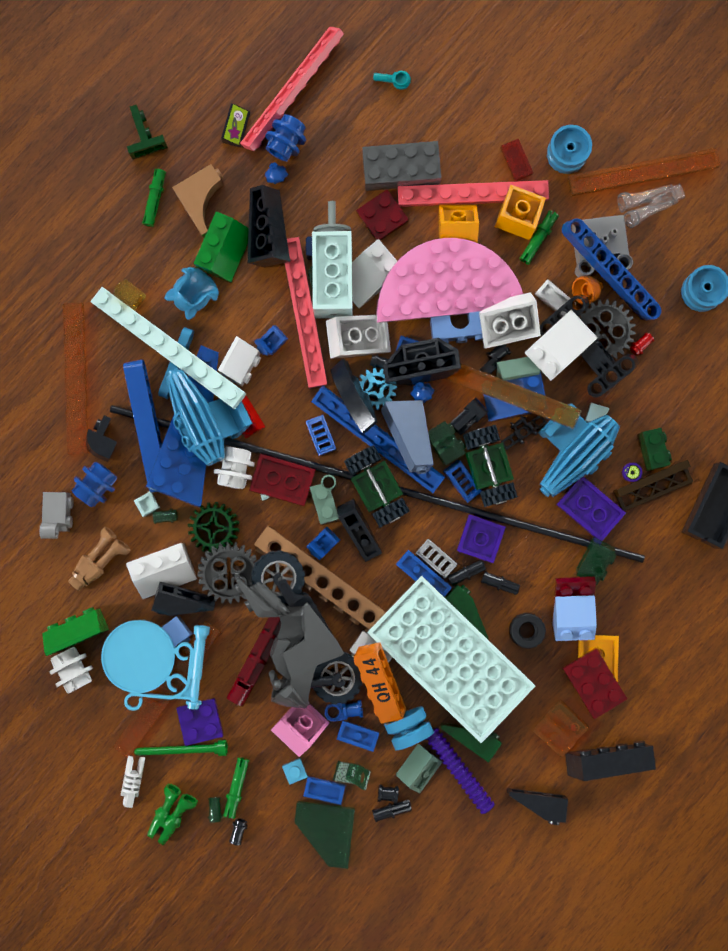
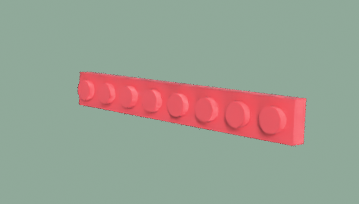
(291, 89)
(465, 193)
(304, 316)

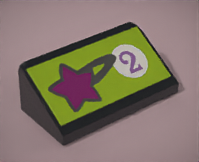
(235, 125)

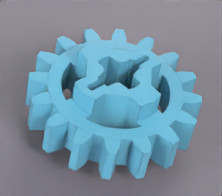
(372, 381)

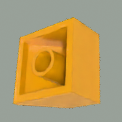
(520, 212)
(459, 222)

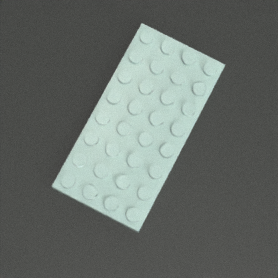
(451, 659)

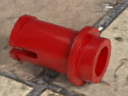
(639, 346)

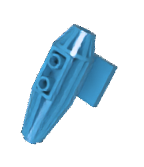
(203, 423)
(579, 450)

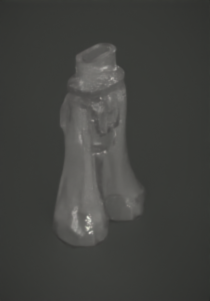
(659, 200)

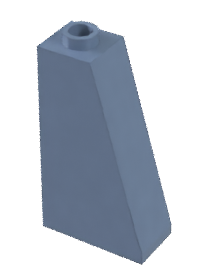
(409, 429)

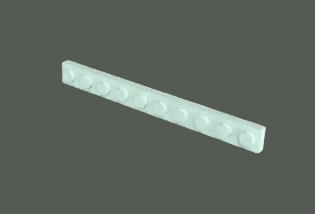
(168, 348)

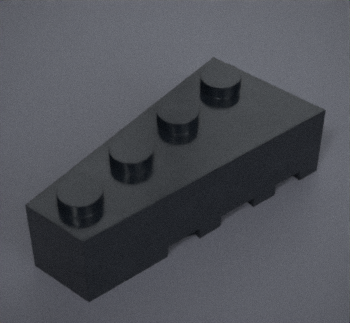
(266, 228)
(610, 761)

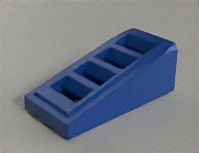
(325, 450)
(452, 478)

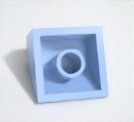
(574, 618)

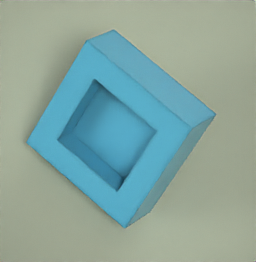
(295, 771)

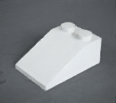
(370, 272)
(510, 321)
(357, 336)
(561, 345)

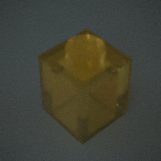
(129, 294)

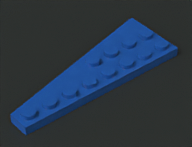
(176, 469)

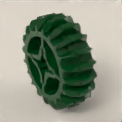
(214, 518)

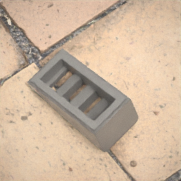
(450, 567)

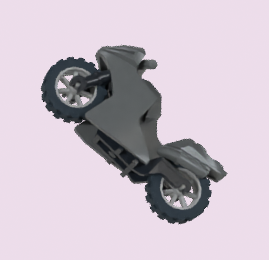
(304, 640)

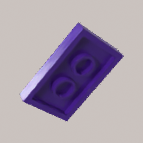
(591, 508)

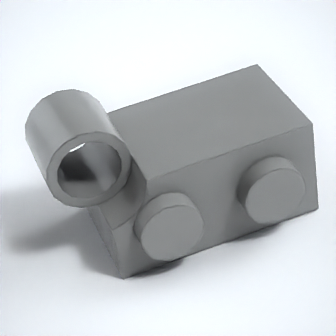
(56, 514)

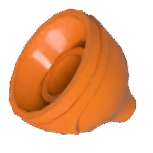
(587, 286)

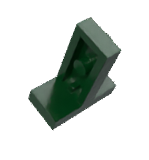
(148, 144)

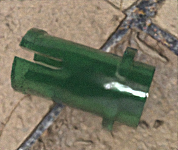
(165, 516)
(214, 810)

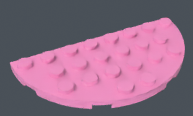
(445, 280)

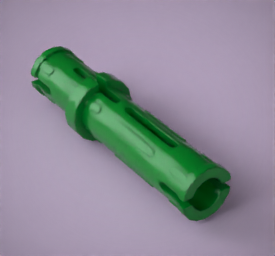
(156, 189)
(543, 230)
(233, 796)

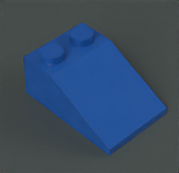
(501, 410)

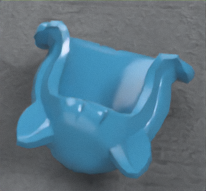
(192, 291)

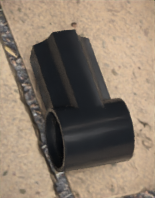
(472, 413)

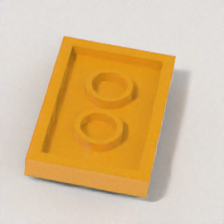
(607, 647)

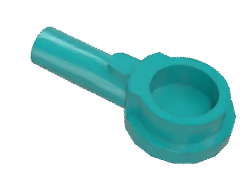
(400, 79)

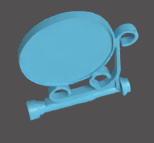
(142, 656)

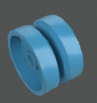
(569, 149)
(705, 288)
(409, 729)

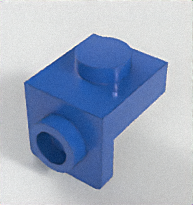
(271, 341)
(323, 543)

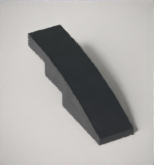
(354, 398)

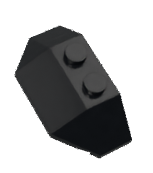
(422, 362)

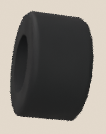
(539, 633)

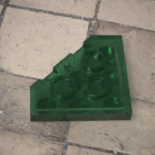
(327, 830)

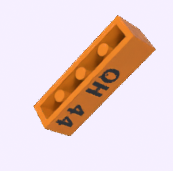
(380, 683)

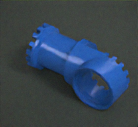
(345, 711)

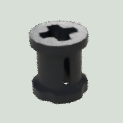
(388, 793)

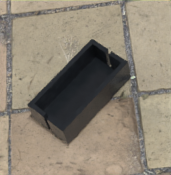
(710, 512)

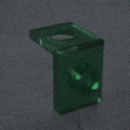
(351, 773)

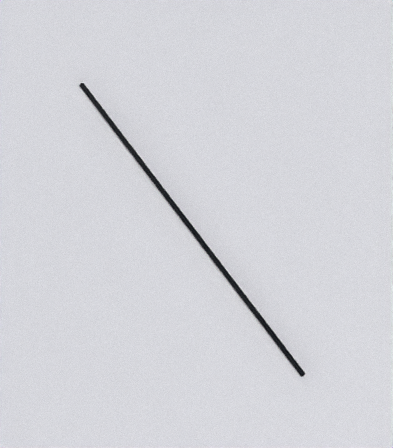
(406, 492)

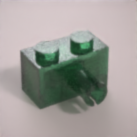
(445, 443)
(596, 560)

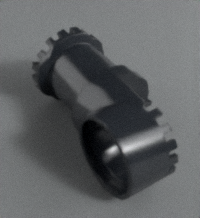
(495, 356)

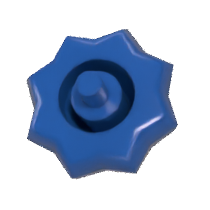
(276, 173)
(422, 391)

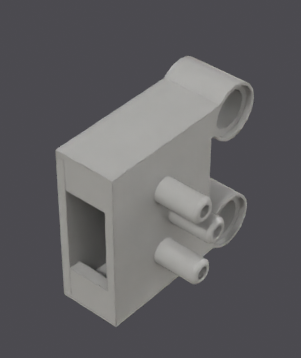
(613, 235)

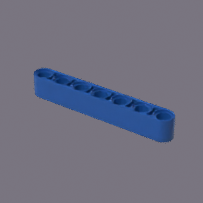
(603, 266)
(143, 413)

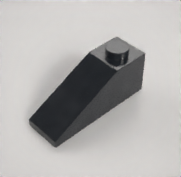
(358, 529)
(176, 601)
(546, 805)

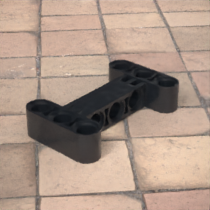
(595, 354)

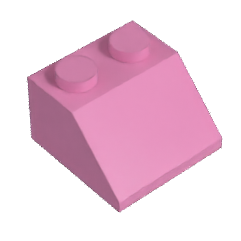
(300, 728)

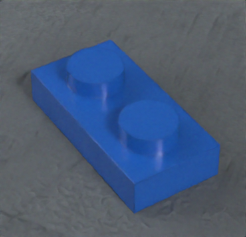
(357, 735)

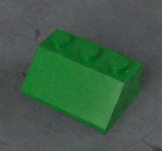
(222, 247)
(73, 631)

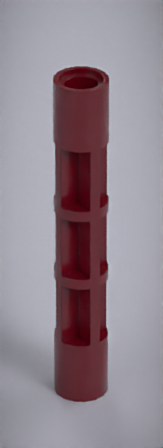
(255, 662)

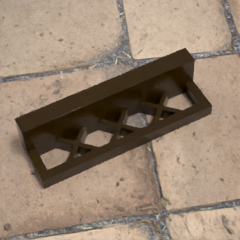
(653, 478)

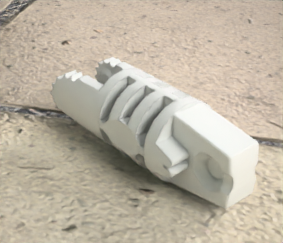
(132, 781)

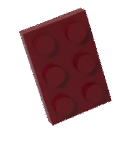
(282, 480)
(594, 683)

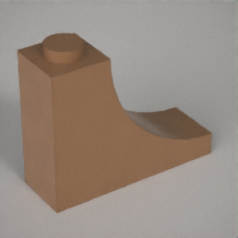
(196, 192)

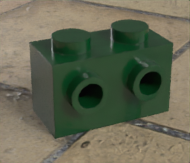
(654, 449)

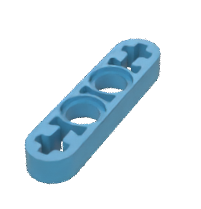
(185, 340)

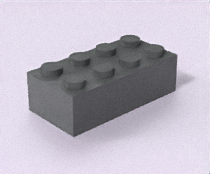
(401, 165)

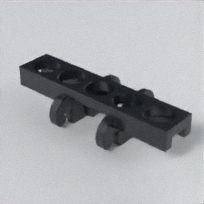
(517, 431)

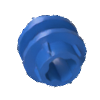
(284, 140)
(94, 484)

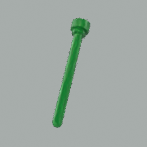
(219, 748)

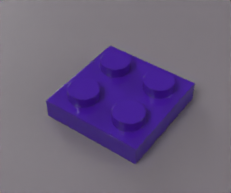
(481, 538)
(200, 723)

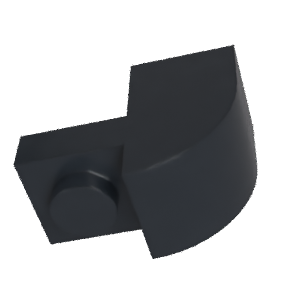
(100, 445)

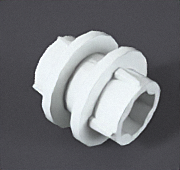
(234, 468)
(71, 670)

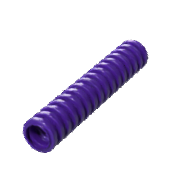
(460, 772)

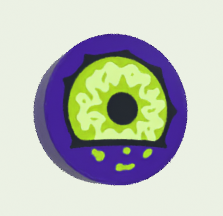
(632, 472)

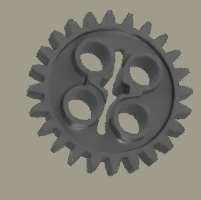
(618, 318)
(212, 573)

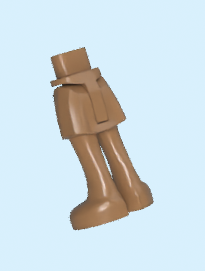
(88, 568)

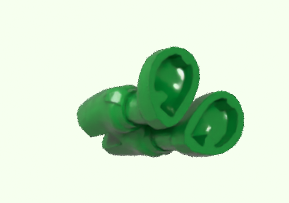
(173, 821)

